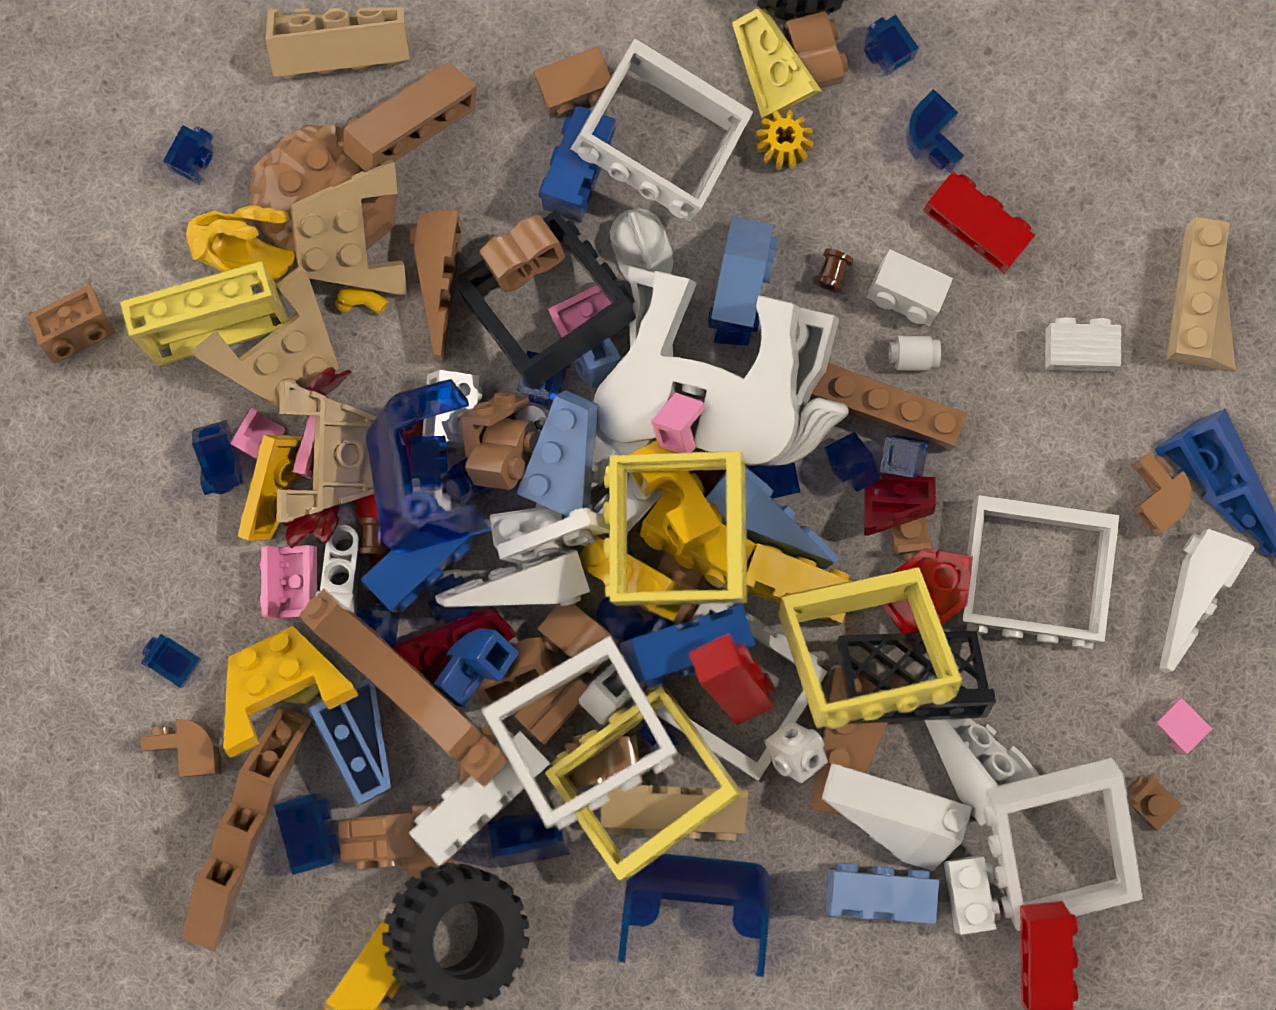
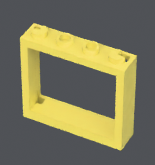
(195, 310)
(616, 515)
(857, 596)
(596, 741)

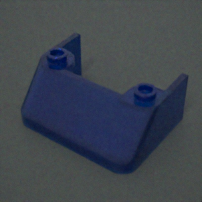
(408, 517)
(701, 881)

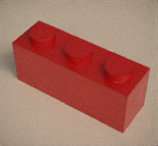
(979, 221)
(733, 679)
(1048, 956)

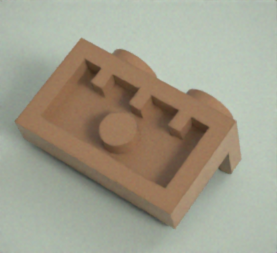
(71, 324)

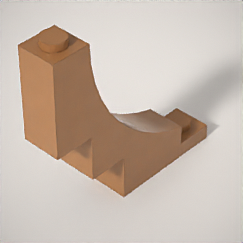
(405, 686)
(241, 828)

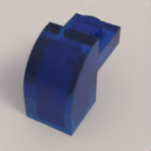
(925, 132)
(217, 458)

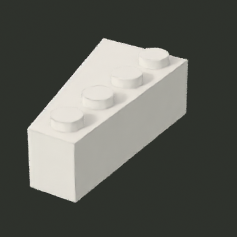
(472, 806)

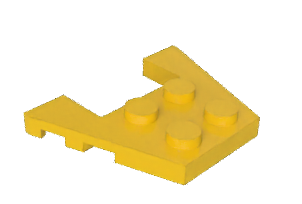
(270, 674)

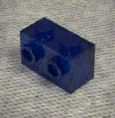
(307, 833)
(526, 840)

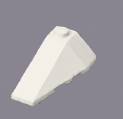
(1208, 568)
(538, 581)
(976, 760)
(906, 821)

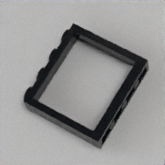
(535, 371)

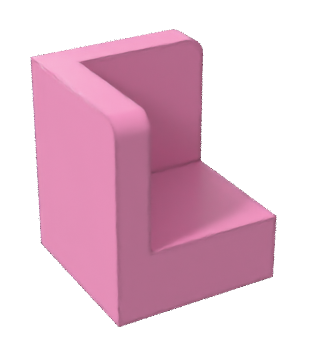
(674, 423)
(252, 431)
(1183, 726)

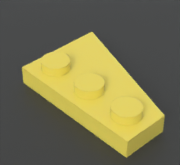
(772, 64)

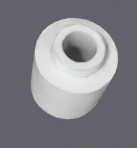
(915, 353)

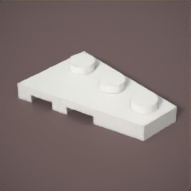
(548, 540)

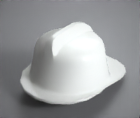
(641, 242)

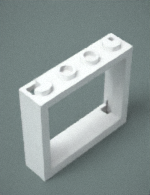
(689, 91)
(1053, 515)
(778, 644)
(547, 683)
(1053, 787)

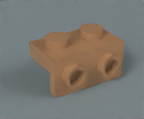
(488, 413)

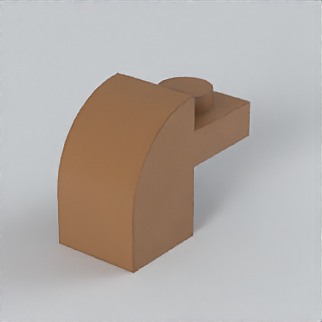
(1170, 495)
(195, 746)

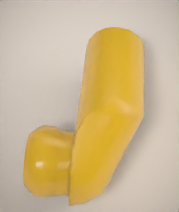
(352, 296)

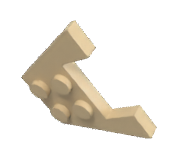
(332, 235)
(289, 354)
(340, 453)

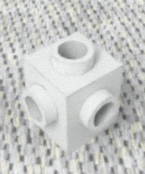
(796, 751)

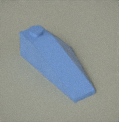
(771, 522)

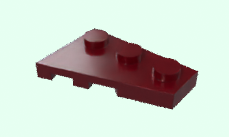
(429, 650)

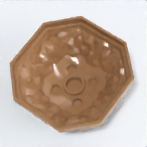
(303, 166)

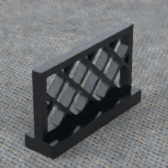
(966, 704)

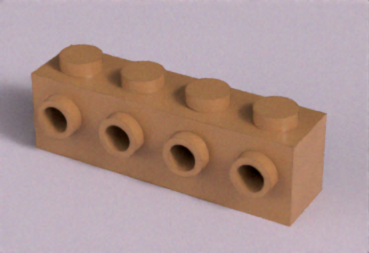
(410, 117)

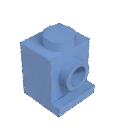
(595, 366)

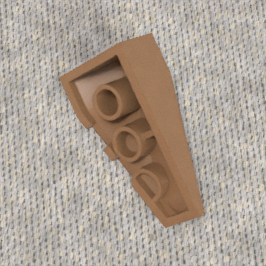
(437, 252)

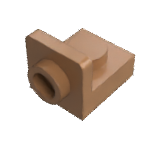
(910, 538)
(1152, 801)

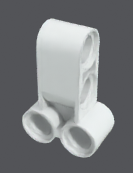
(342, 561)

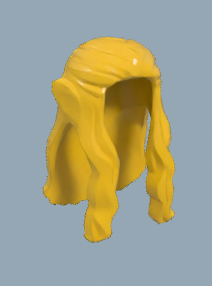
(230, 243)

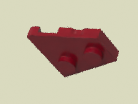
(897, 501)

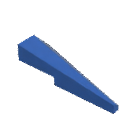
(1219, 464)

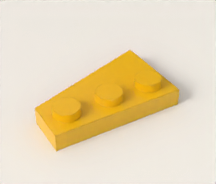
(271, 474)

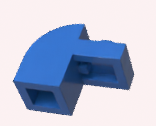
(474, 658)

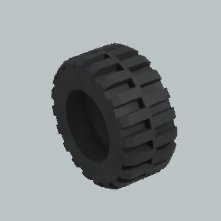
(493, 954)

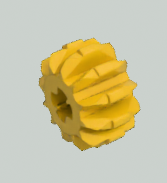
(781, 128)

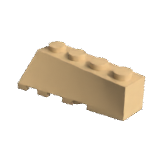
(335, 40)
(1201, 308)
(659, 806)

